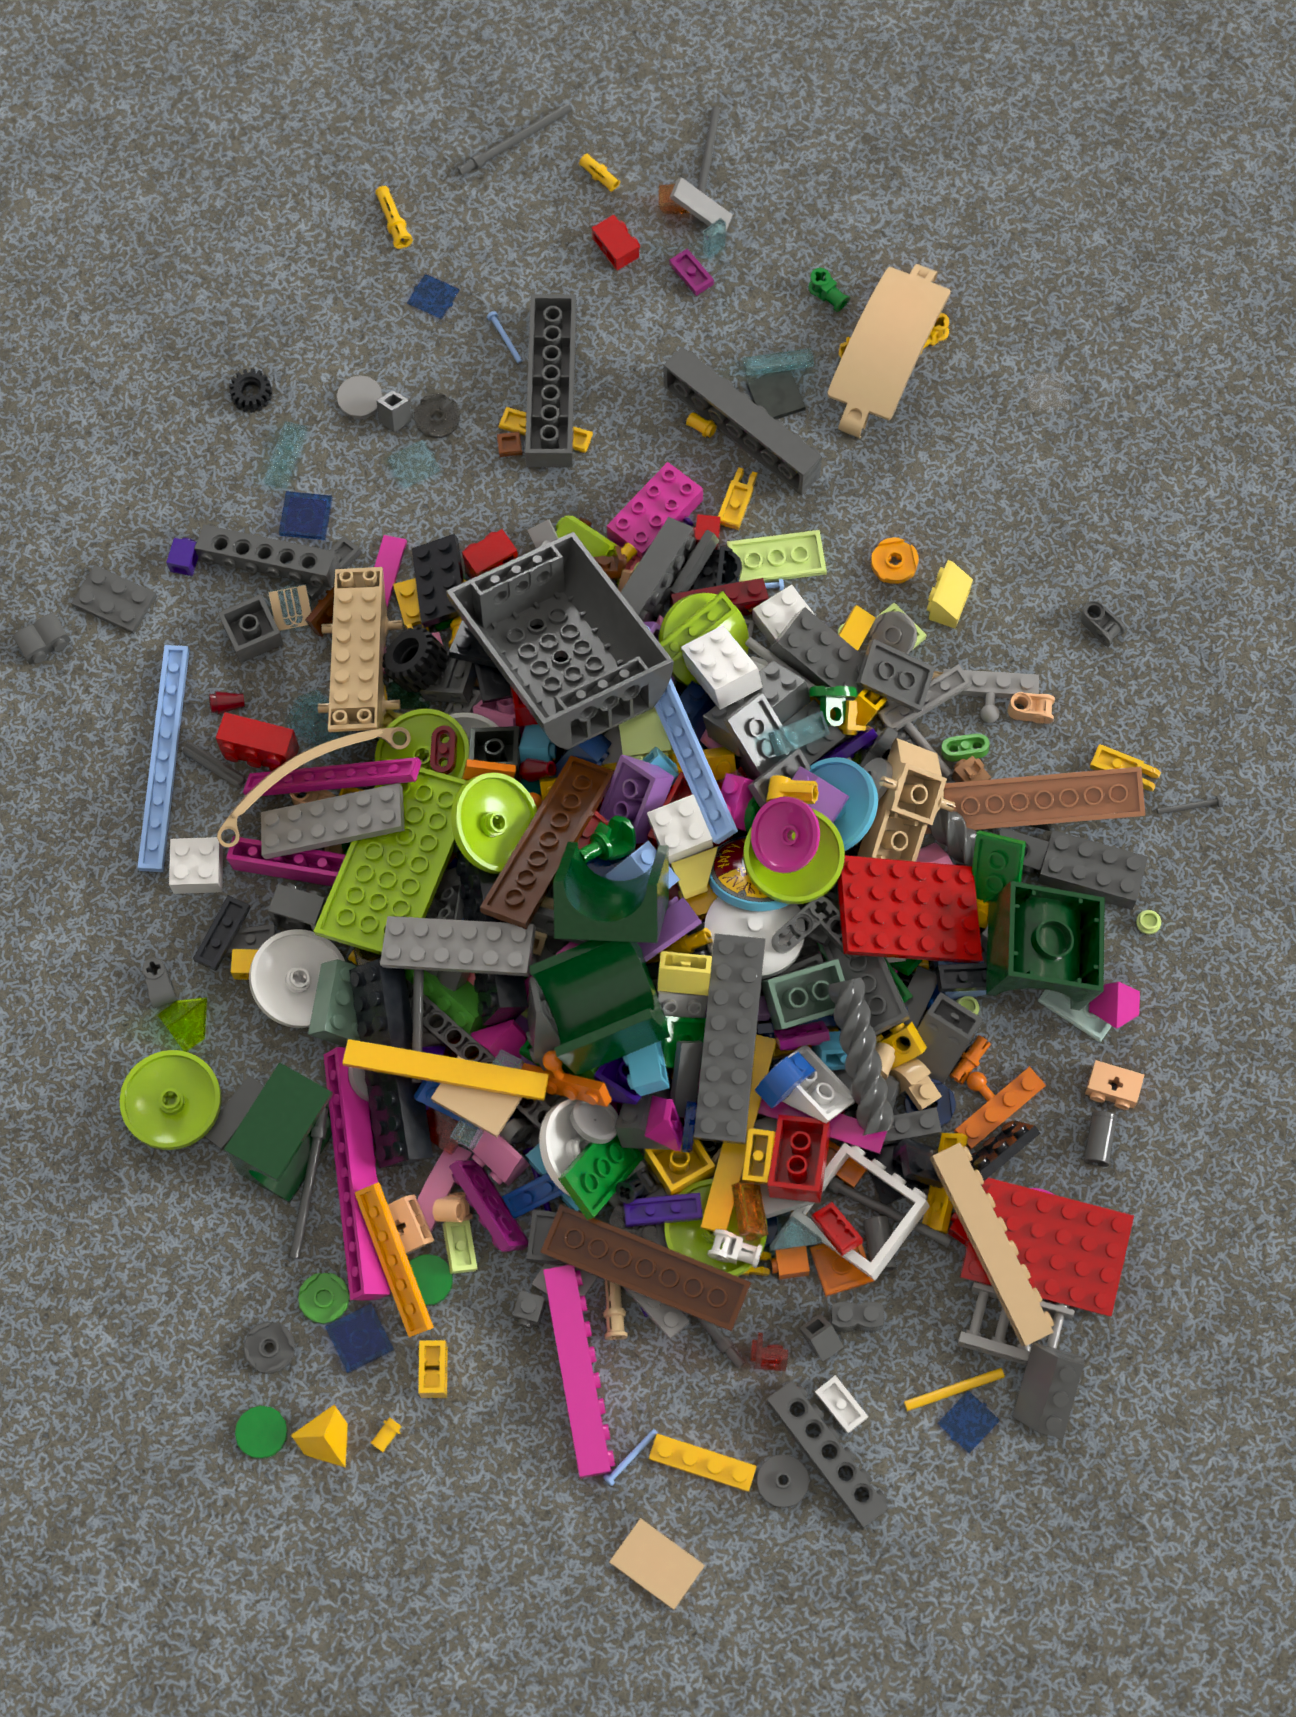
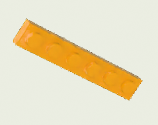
(393, 1260)

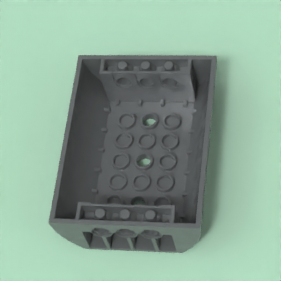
(611, 655)

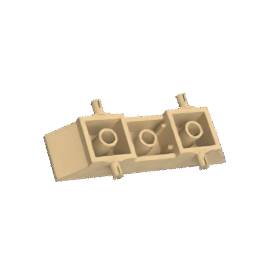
(358, 651)
(907, 805)

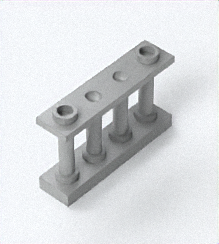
(997, 1345)

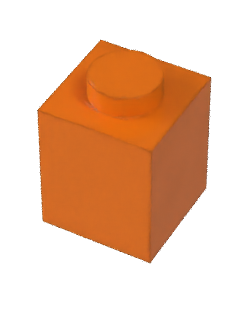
(790, 1263)

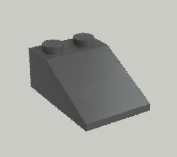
(542, 1027)

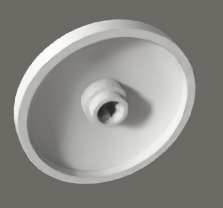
(731, 920)
(287, 975)
(559, 1141)

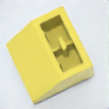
(949, 595)
(684, 973)

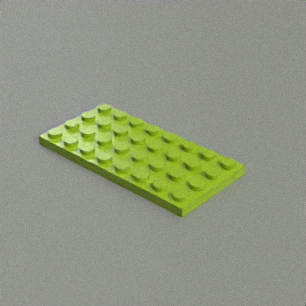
(395, 870)

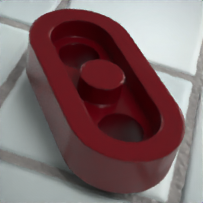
(443, 751)

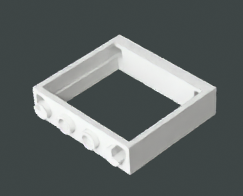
(897, 1238)

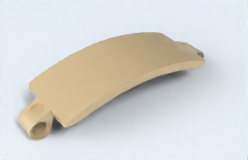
(886, 345)
(298, 760)

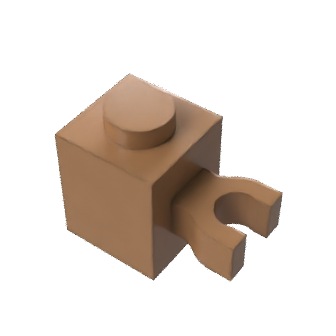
(970, 770)

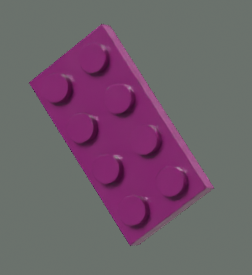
(489, 1205)

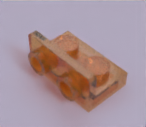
(749, 1210)

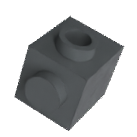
(394, 411)
(529, 1309)
(821, 1337)

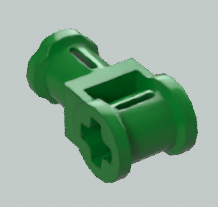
(826, 289)

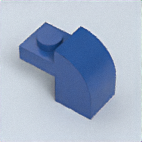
(783, 1079)

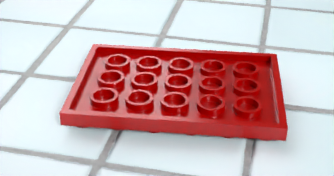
(909, 910)
(1066, 1245)

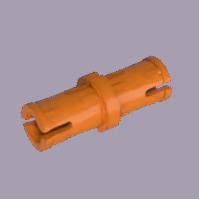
(970, 1059)

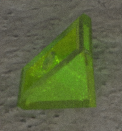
(186, 1021)

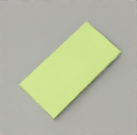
(780, 556)

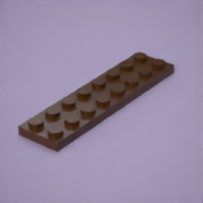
(537, 856)
(646, 1267)

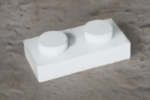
(841, 1404)

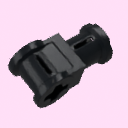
(639, 1184)

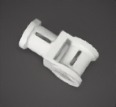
(733, 1249)

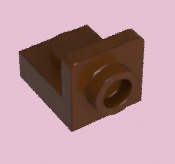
(612, 564)

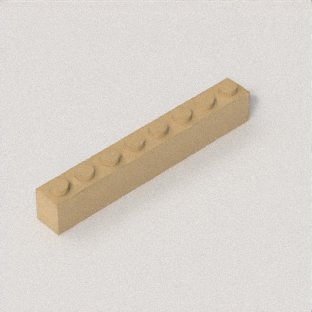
(992, 1245)

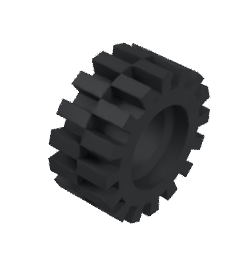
(252, 402)

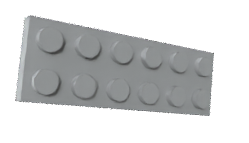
(332, 821)
(457, 946)

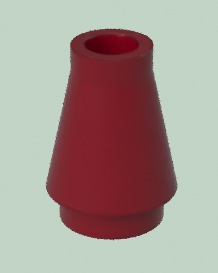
(224, 702)
(535, 769)

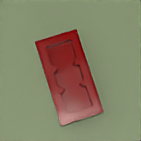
(836, 1229)

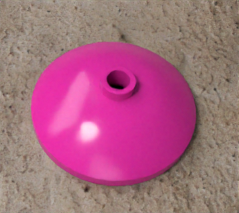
(773, 834)

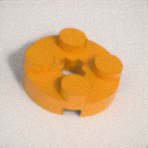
(894, 573)

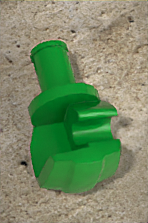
(610, 841)

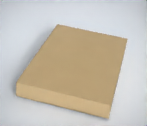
(481, 1108)
(657, 1564)

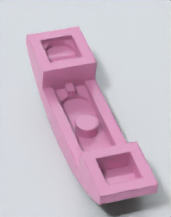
(439, 1183)

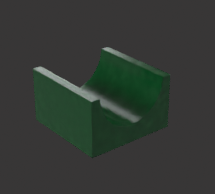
(609, 909)
(1046, 942)
(600, 1002)
(275, 1134)

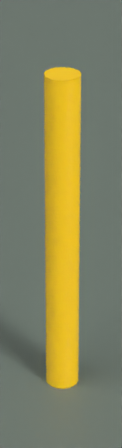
(954, 1389)

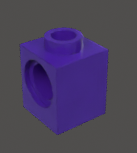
(182, 556)

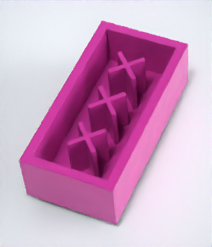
(664, 496)

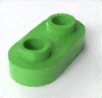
(964, 747)

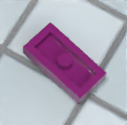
(691, 272)
(802, 1035)

